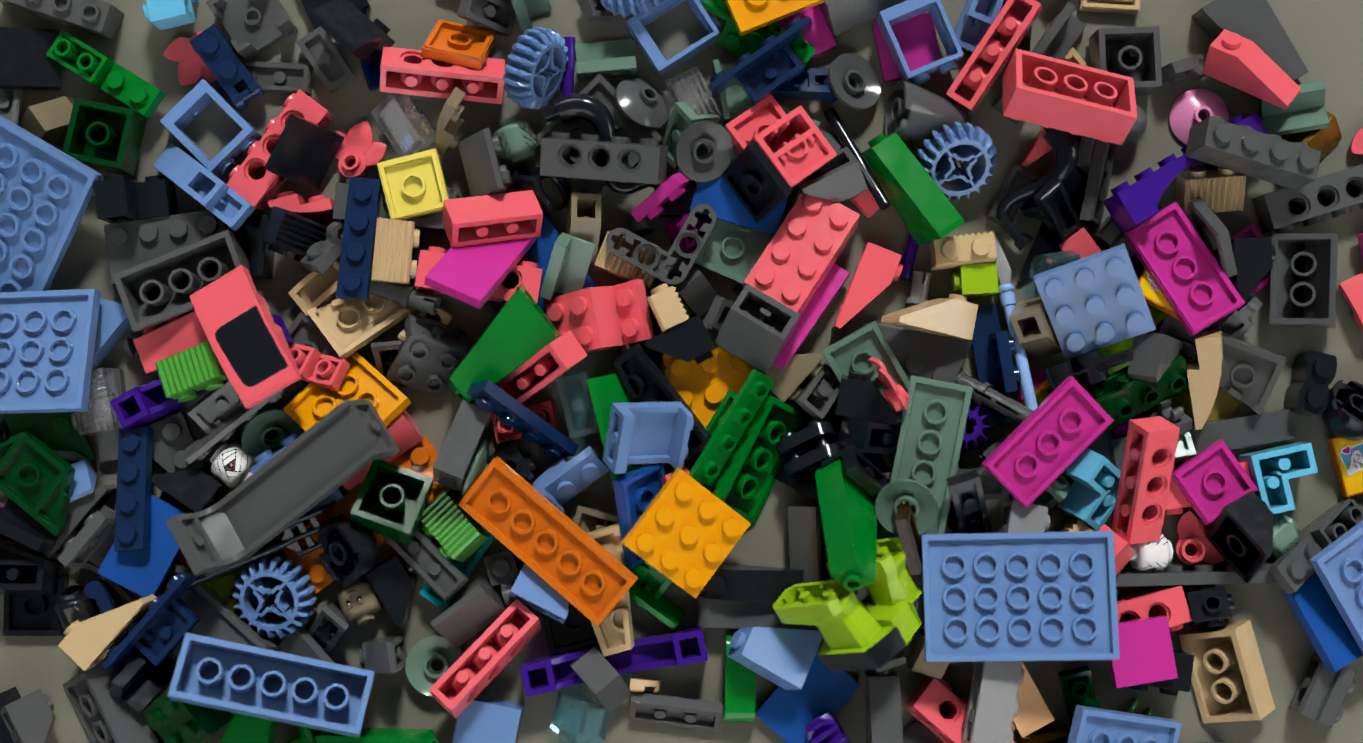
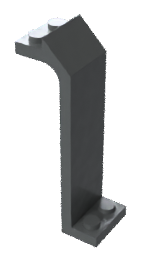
(283, 488)
(217, 620)

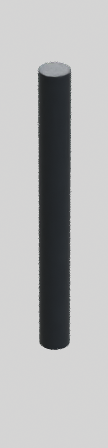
(847, 141)

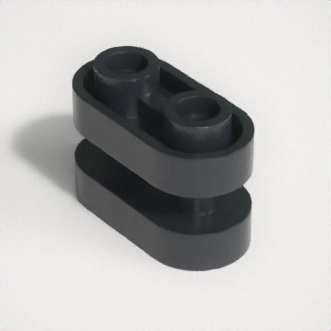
(796, 443)

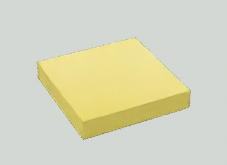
(413, 185)

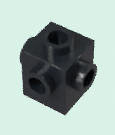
(517, 461)
(1202, 614)

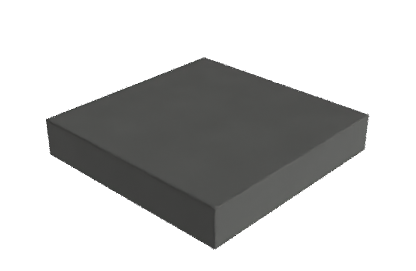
(1214, 235)

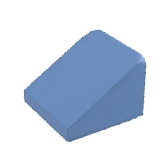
(83, 481)

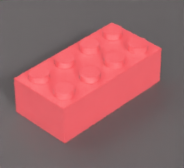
(1069, 97)
(803, 251)

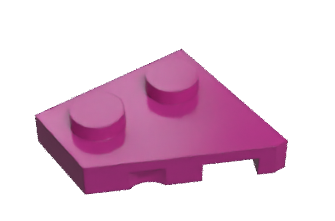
(669, 190)

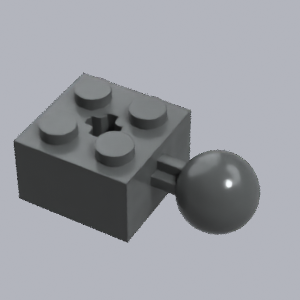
(1141, 51)

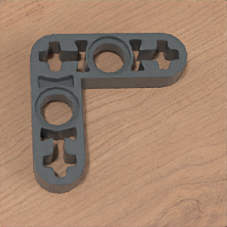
(663, 257)

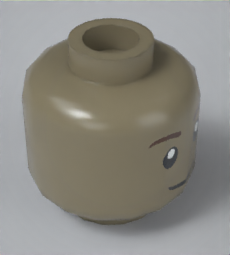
(359, 601)

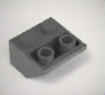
(483, 164)
(757, 329)

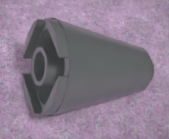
(919, 112)

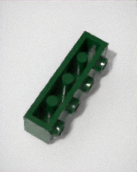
(1128, 397)

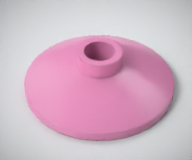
(1186, 107)

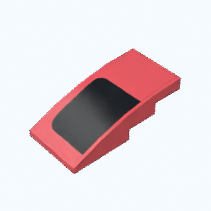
(245, 337)

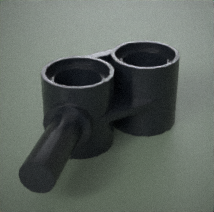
(1086, 368)

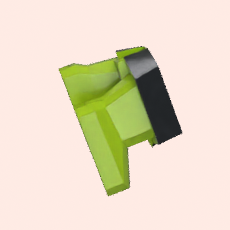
(863, 631)

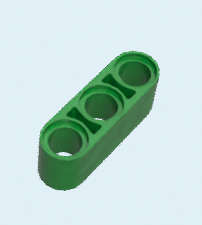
(738, 689)

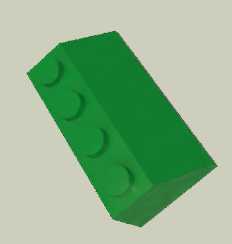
(604, 392)
(751, 467)

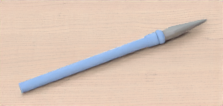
(1008, 302)

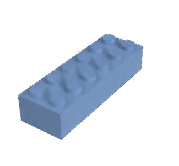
(271, 685)

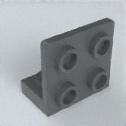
(428, 355)

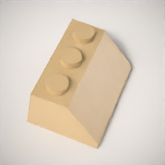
(1228, 673)

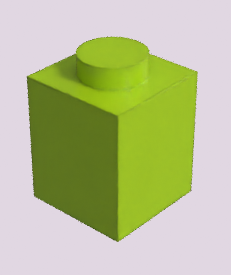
(975, 279)

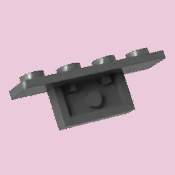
(218, 416)

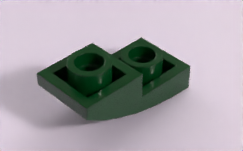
(1078, 689)

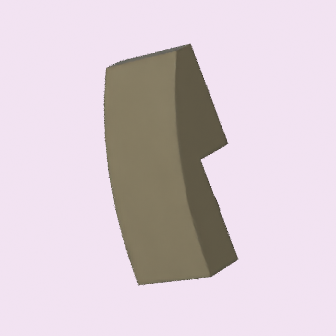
(450, 122)

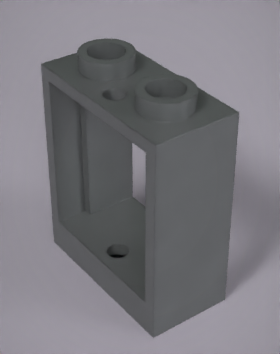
(461, 445)

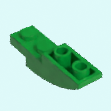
(106, 74)

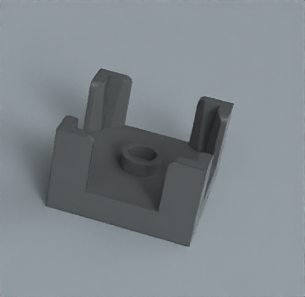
(253, 24)

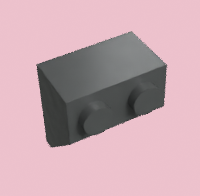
(470, 615)

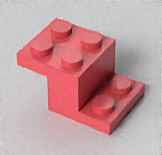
(788, 140)
(603, 315)

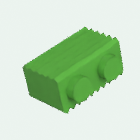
(190, 372)
(452, 528)

